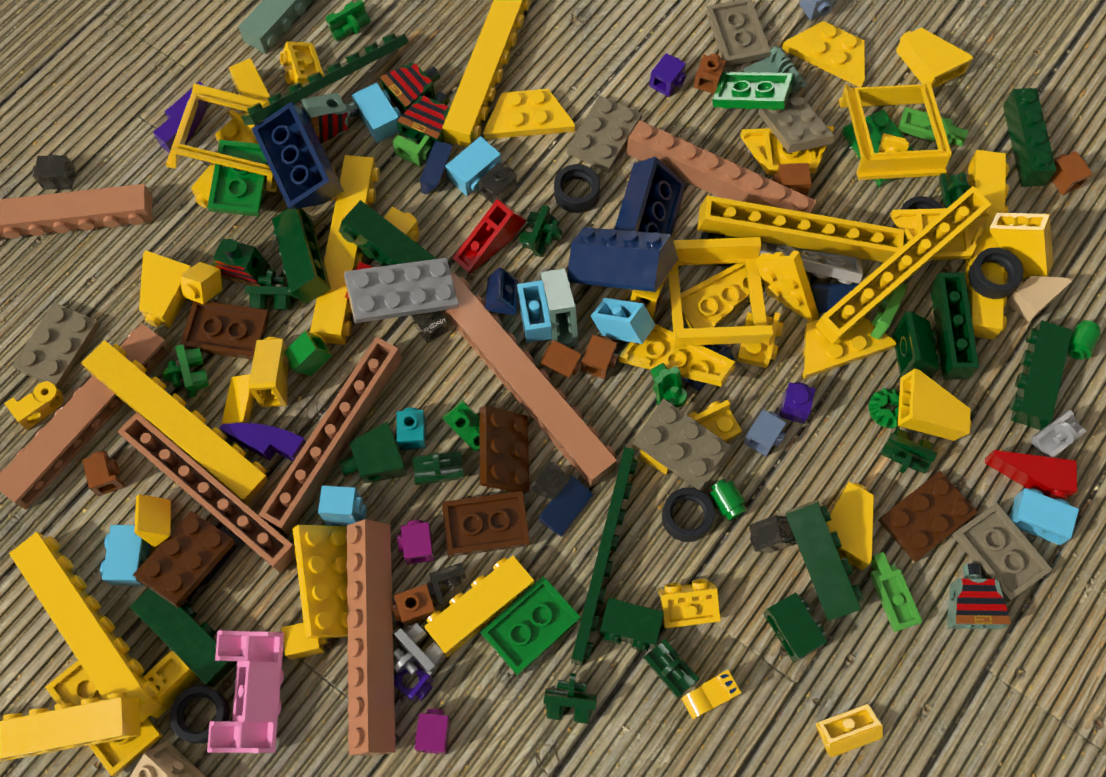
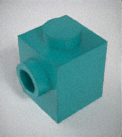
(411, 429)

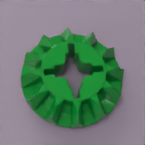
(884, 416)

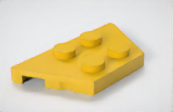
(831, 51)
(527, 115)
(771, 153)
(962, 247)
(788, 283)
(854, 345)

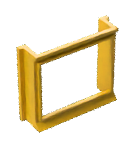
(222, 98)
(902, 163)
(720, 252)

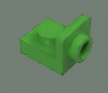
(411, 151)

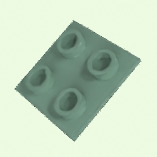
(778, 63)

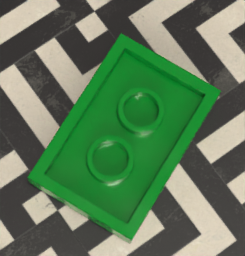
(753, 90)
(877, 125)
(235, 189)
(530, 625)

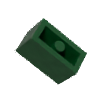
(631, 625)
(795, 627)

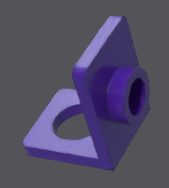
(420, 691)

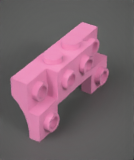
(255, 694)

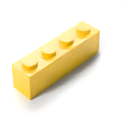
(478, 606)

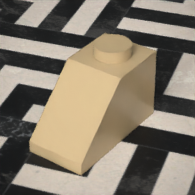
(1036, 294)

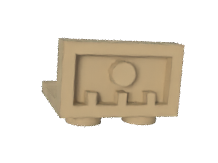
(165, 762)

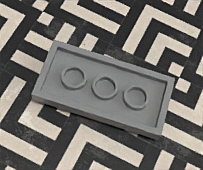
(822, 264)
(400, 290)

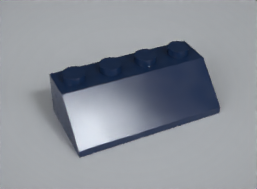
(297, 158)
(651, 198)
(621, 258)

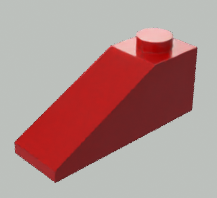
(489, 236)
(1050, 475)

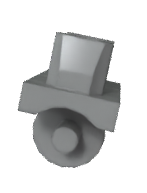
(1058, 435)
(426, 660)

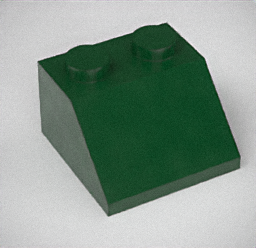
(916, 345)

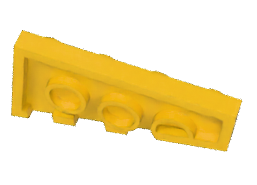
(715, 298)
(692, 360)

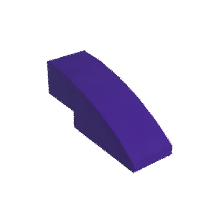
(167, 131)
(264, 439)

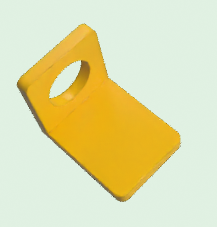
(892, 144)

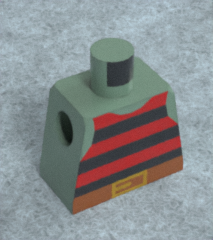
(329, 115)
(976, 602)

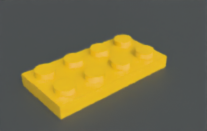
(322, 579)
(114, 755)

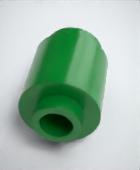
(1084, 340)
(728, 499)

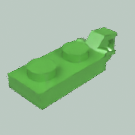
(918, 124)
(889, 307)
(894, 594)

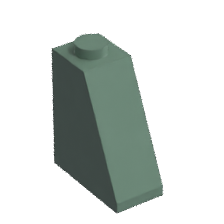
(560, 307)

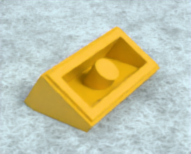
(239, 401)
(152, 519)
(850, 730)

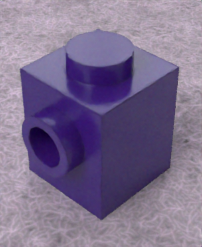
(667, 75)
(797, 402)

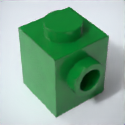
(307, 354)

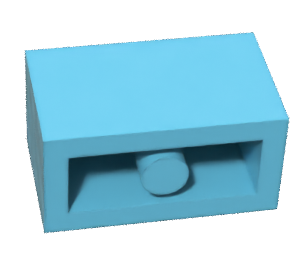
(377, 112)
(472, 165)
(534, 311)
(623, 320)
(341, 506)
(1043, 516)
(123, 556)

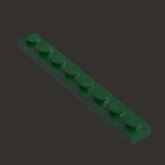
(319, 81)
(602, 565)

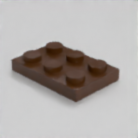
(224, 329)
(504, 449)
(927, 516)
(485, 523)
(184, 559)

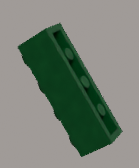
(1029, 137)
(380, 238)
(300, 255)
(954, 326)
(1041, 375)
(823, 560)
(184, 636)

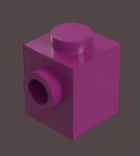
(416, 542)

